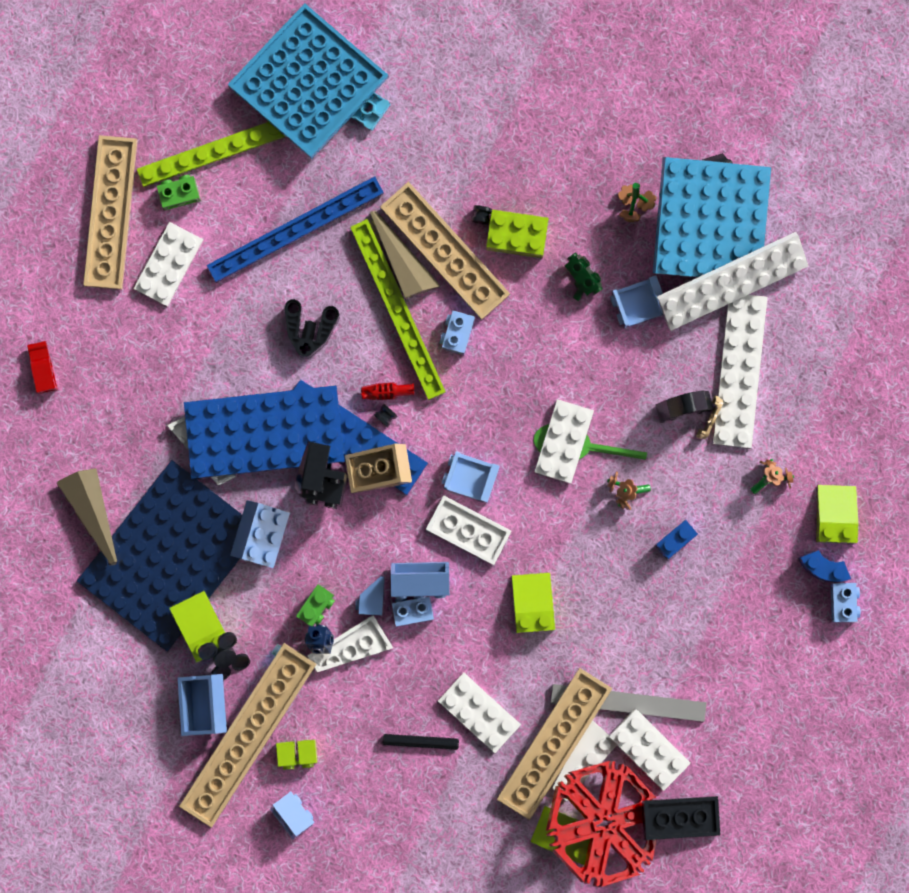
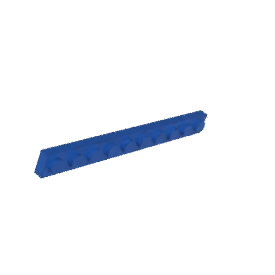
(295, 229)

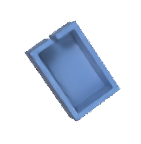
(260, 534)
(420, 580)
(202, 705)

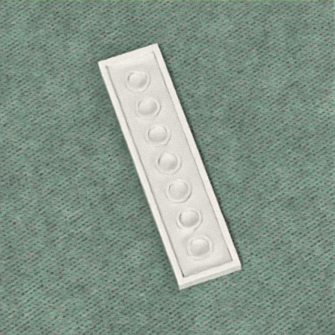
(732, 281)
(740, 371)

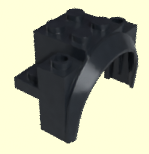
(317, 481)

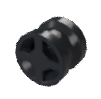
(481, 214)
(385, 415)

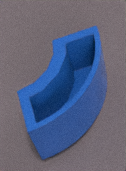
(824, 569)

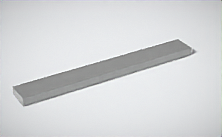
(646, 704)

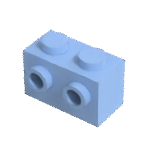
(457, 332)
(844, 602)
(412, 611)
(292, 815)

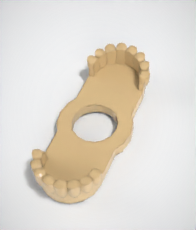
(703, 434)

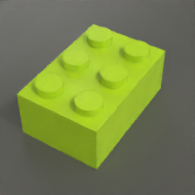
(517, 233)

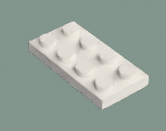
(168, 264)
(564, 441)
(468, 530)
(479, 712)
(649, 749)

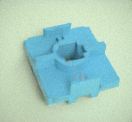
(372, 118)

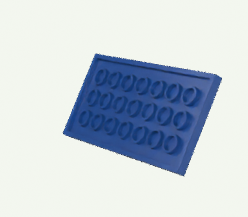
(261, 431)

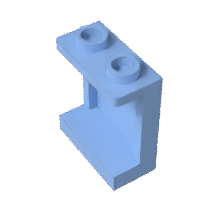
(637, 302)
(470, 477)

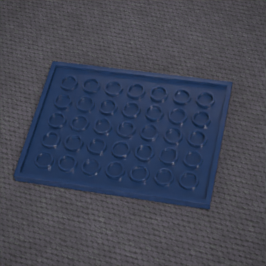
(165, 553)

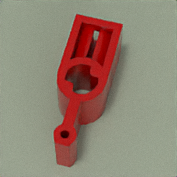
(42, 367)

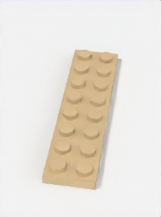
(110, 212)
(445, 250)
(554, 743)

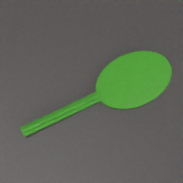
(540, 435)

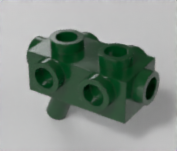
(586, 279)

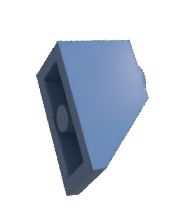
(372, 599)

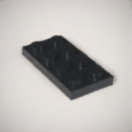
(681, 818)

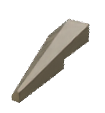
(408, 269)
(85, 496)

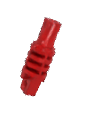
(386, 391)

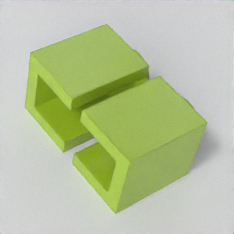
(287, 754)

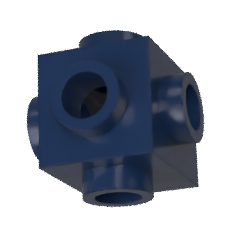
(319, 639)

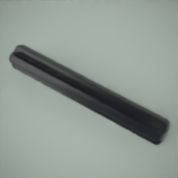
(420, 741)

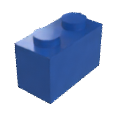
(676, 539)

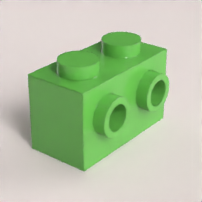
(178, 192)
(315, 606)

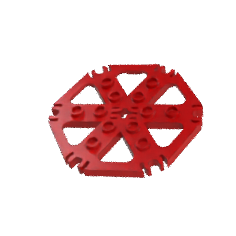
(586, 828)

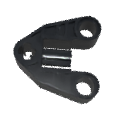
(325, 329)
(684, 404)

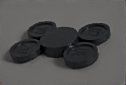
(224, 655)

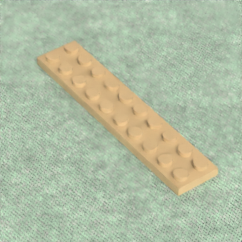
(248, 735)

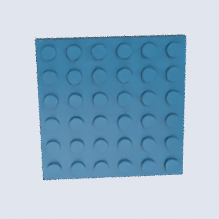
(308, 81)
(708, 214)

